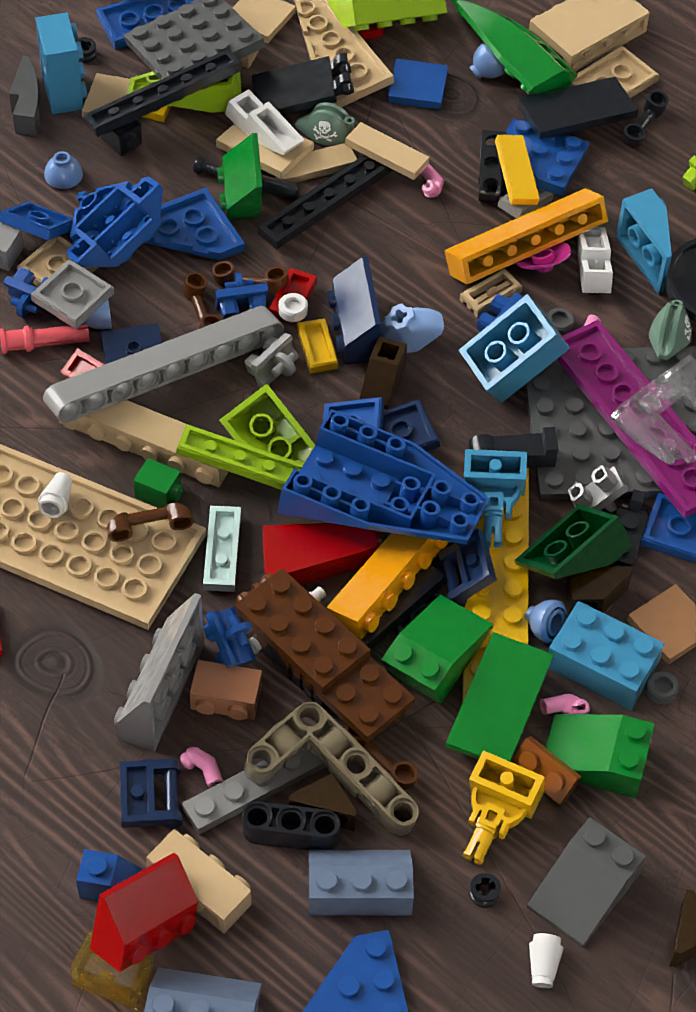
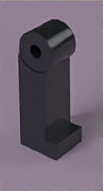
(489, 168)
(540, 447)

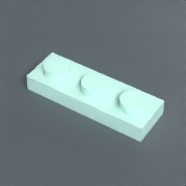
(222, 549)

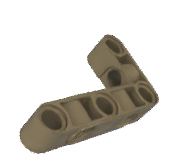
(337, 750)

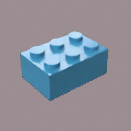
(61, 62)
(514, 349)
(605, 655)

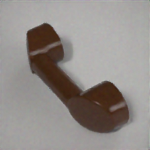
(275, 277)
(194, 291)
(178, 515)
(403, 772)

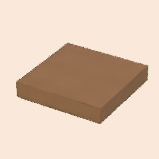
(670, 620)

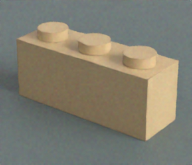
(219, 894)

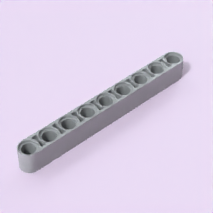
(161, 364)

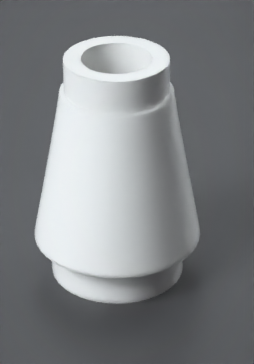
(55, 497)
(545, 959)

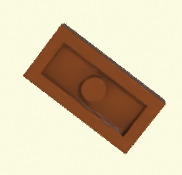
(559, 777)

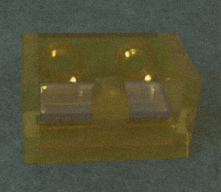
(98, 977)

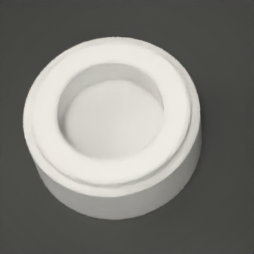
(293, 307)

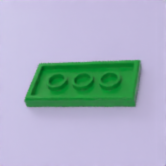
(499, 699)

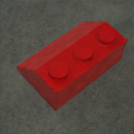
(144, 913)

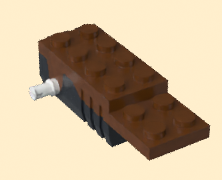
(321, 654)

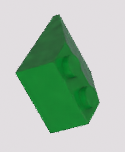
(241, 180)
(436, 648)
(603, 749)

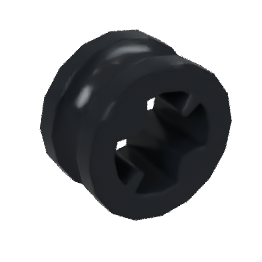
(88, 48)
(477, 897)

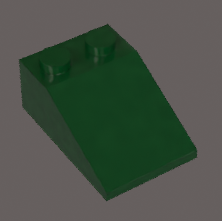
(577, 544)

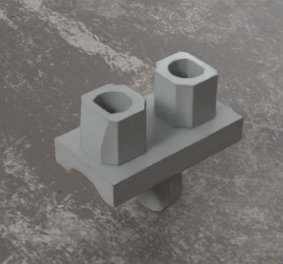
(275, 360)
(601, 492)

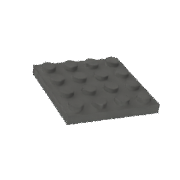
(192, 36)

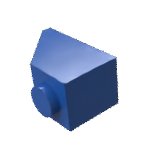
(101, 872)

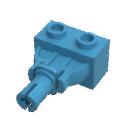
(500, 478)

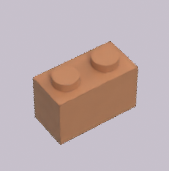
(226, 690)

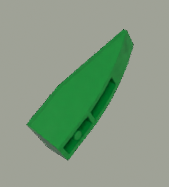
(518, 49)

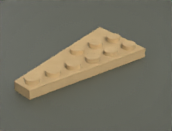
(327, 37)

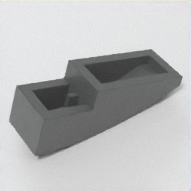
(25, 99)

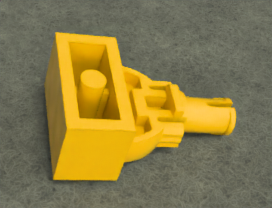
(500, 796)

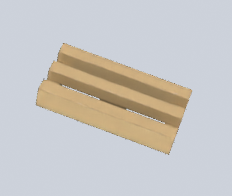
(483, 302)

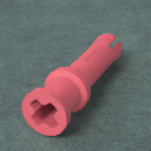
(29, 338)

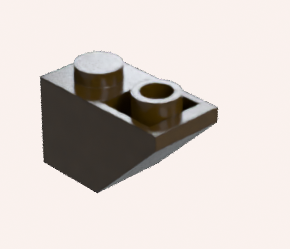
(384, 370)
(598, 587)

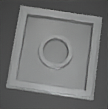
(72, 293)

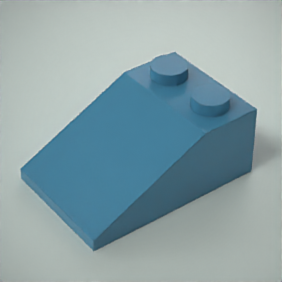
(646, 236)

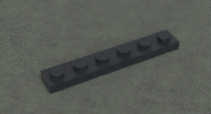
(162, 92)
(322, 201)

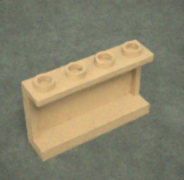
(589, 28)

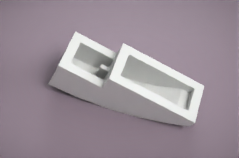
(272, 128)
(594, 261)

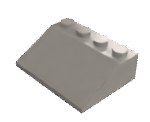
(162, 677)

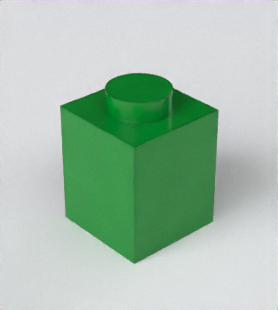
(158, 484)

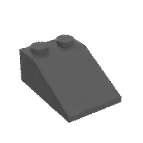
(586, 882)

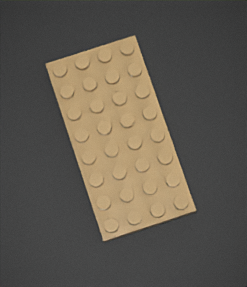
(74, 550)

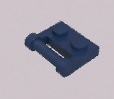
(474, 567)
(138, 793)

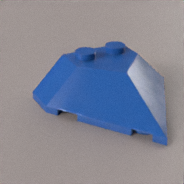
(114, 222)

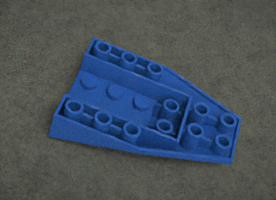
(380, 484)

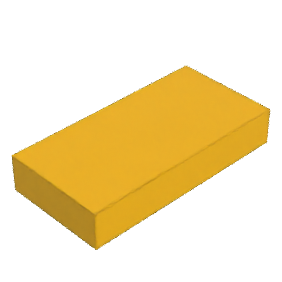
(317, 345)

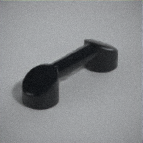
(653, 108)

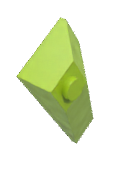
(212, 99)
(269, 426)

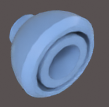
(486, 64)
(63, 171)
(546, 619)

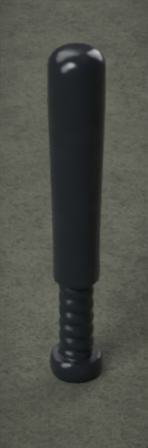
(269, 184)

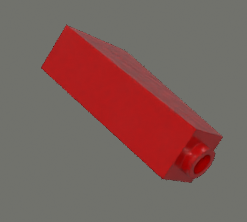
(317, 549)

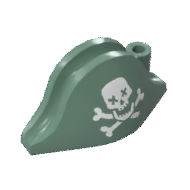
(326, 124)
(670, 330)

